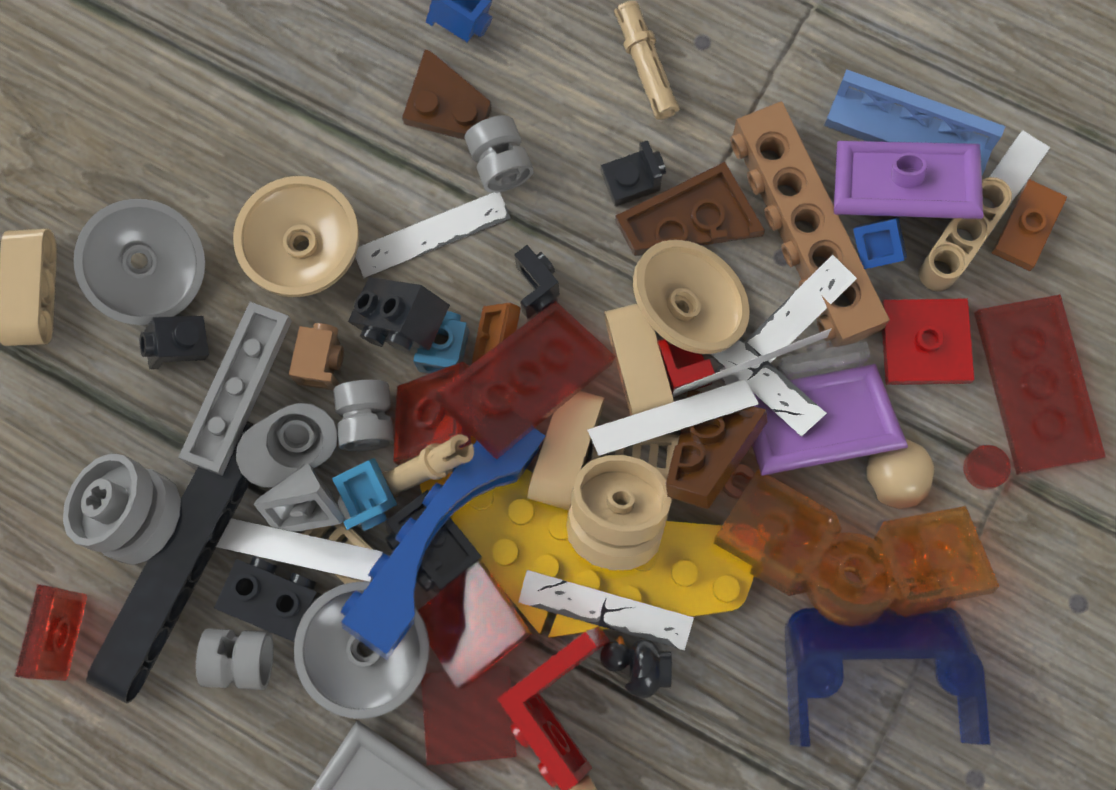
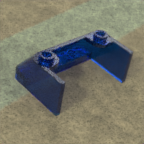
(819, 646)

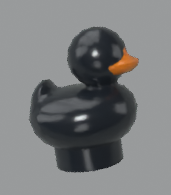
(647, 665)

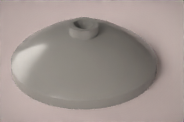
(138, 294)
(343, 677)

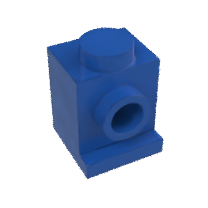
(461, 16)

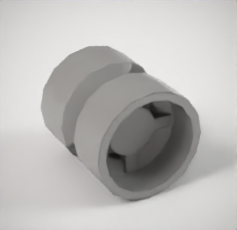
(497, 150)
(363, 413)
(235, 659)

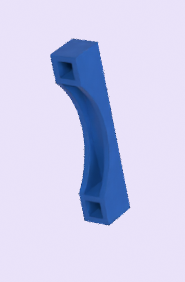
(386, 607)

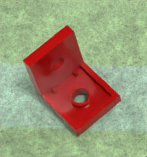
(536, 723)

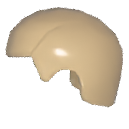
(901, 475)

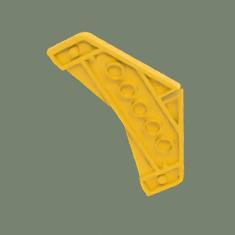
(524, 535)

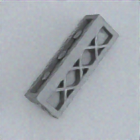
(235, 389)

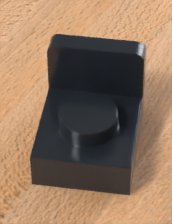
(634, 175)

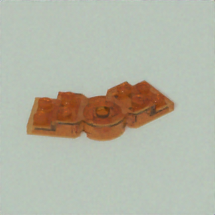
(908, 565)

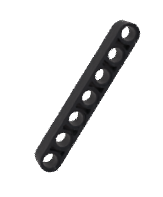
(167, 582)

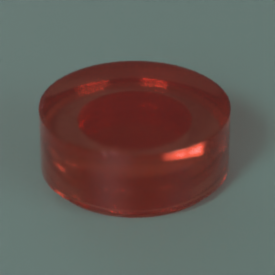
(987, 467)

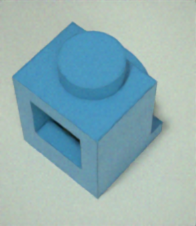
(446, 354)

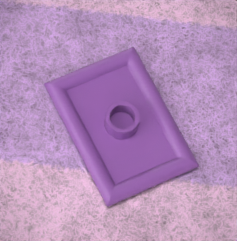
(908, 179)
(856, 423)

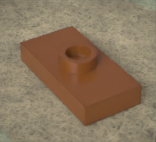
(1029, 225)
(495, 325)

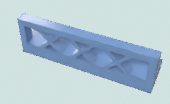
(877, 118)

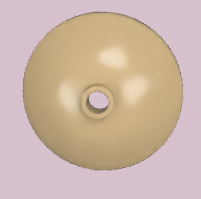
(280, 219)
(691, 297)

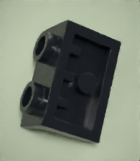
(447, 555)

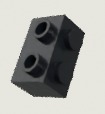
(398, 314)
(266, 599)

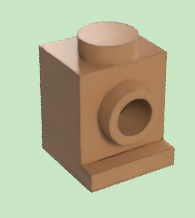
(316, 357)

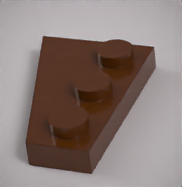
(697, 211)

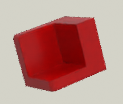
(683, 366)

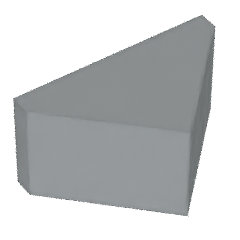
(300, 503)

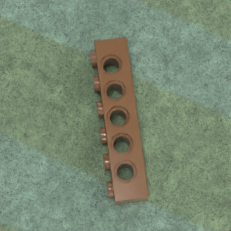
(774, 131)

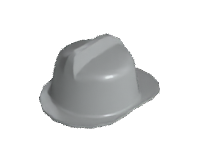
(286, 443)

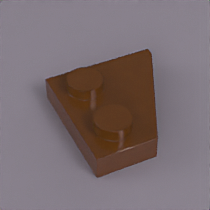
(443, 100)

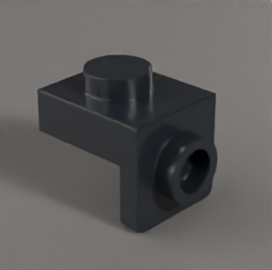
(538, 273)
(174, 340)

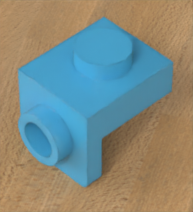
(364, 495)

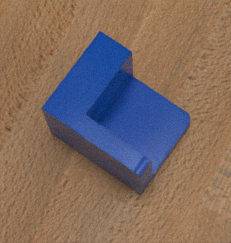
(880, 242)

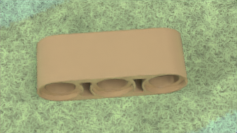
(957, 251)
(27, 286)
(638, 359)
(565, 450)

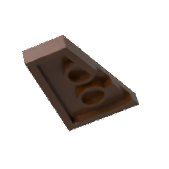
(711, 453)

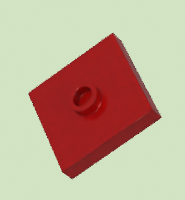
(927, 342)

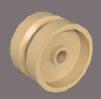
(618, 512)

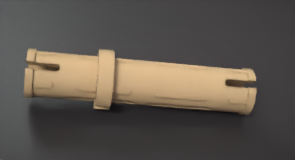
(640, 44)
(432, 463)

